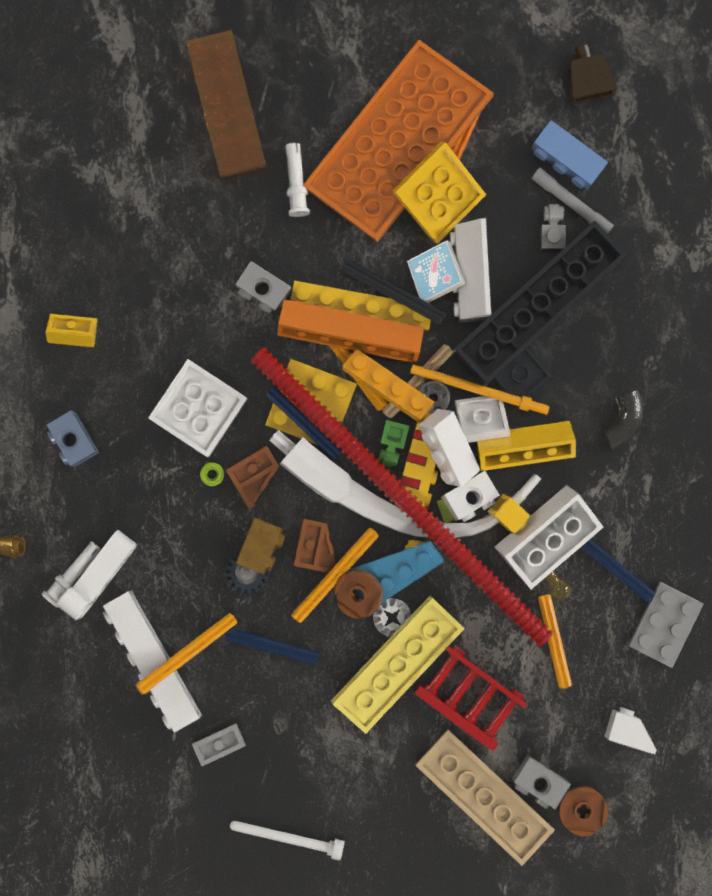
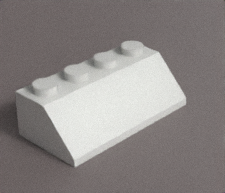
(472, 257)
(549, 536)

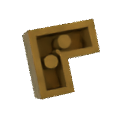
(260, 545)

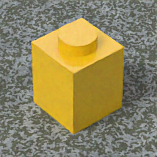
(509, 514)

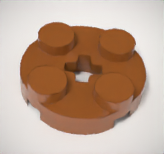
(371, 590)
(591, 821)

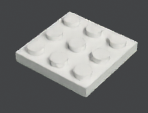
(198, 408)

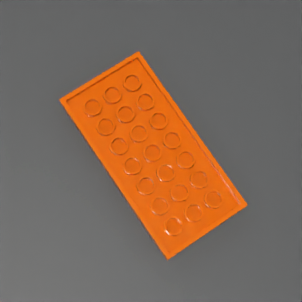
(403, 122)

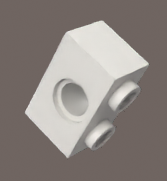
(481, 487)

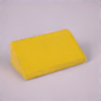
(71, 330)

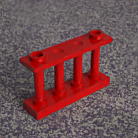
(467, 721)

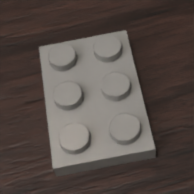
(665, 624)

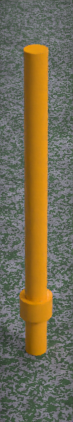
(525, 403)

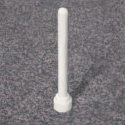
(333, 848)

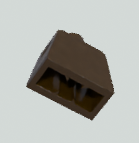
(589, 77)

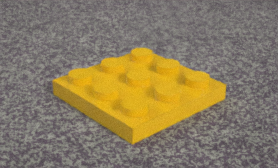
(439, 192)
(328, 388)

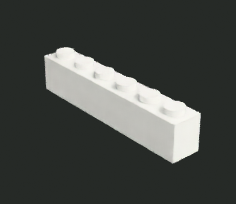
(148, 654)

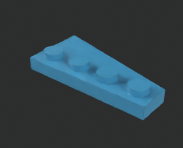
(401, 568)

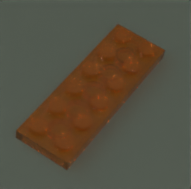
(226, 104)

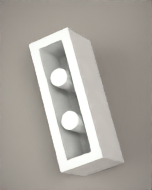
(449, 447)

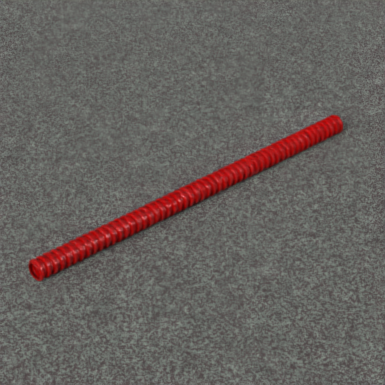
(402, 497)

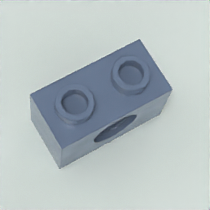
(84, 446)

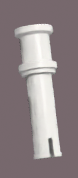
(297, 191)
(76, 569)

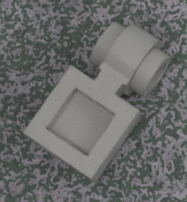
(553, 235)

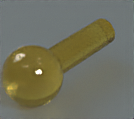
(561, 589)

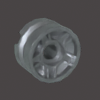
(438, 389)

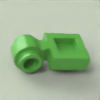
(394, 437)

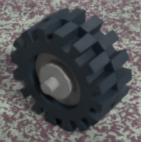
(244, 579)

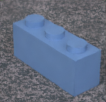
(568, 155)

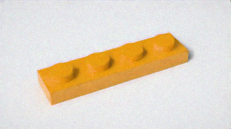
(388, 385)

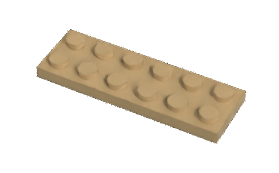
(485, 797)

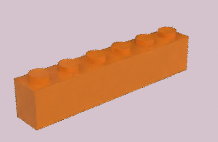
(350, 331)

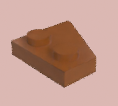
(253, 474)
(314, 547)

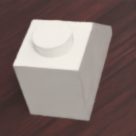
(628, 730)

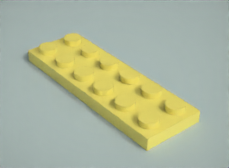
(397, 664)

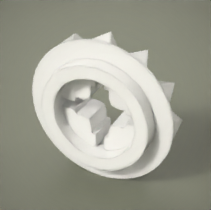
(390, 605)

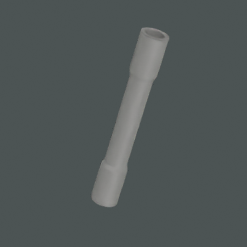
(551, 185)

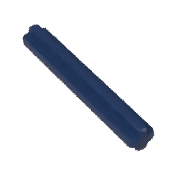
(303, 422)
(618, 570)
(272, 646)

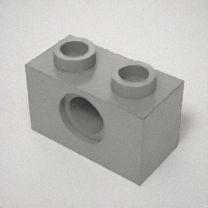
(255, 276)
(552, 791)

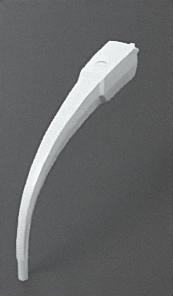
(337, 487)

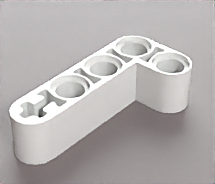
(97, 576)

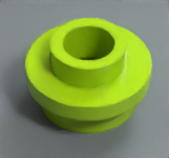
(205, 470)

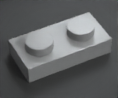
(218, 744)

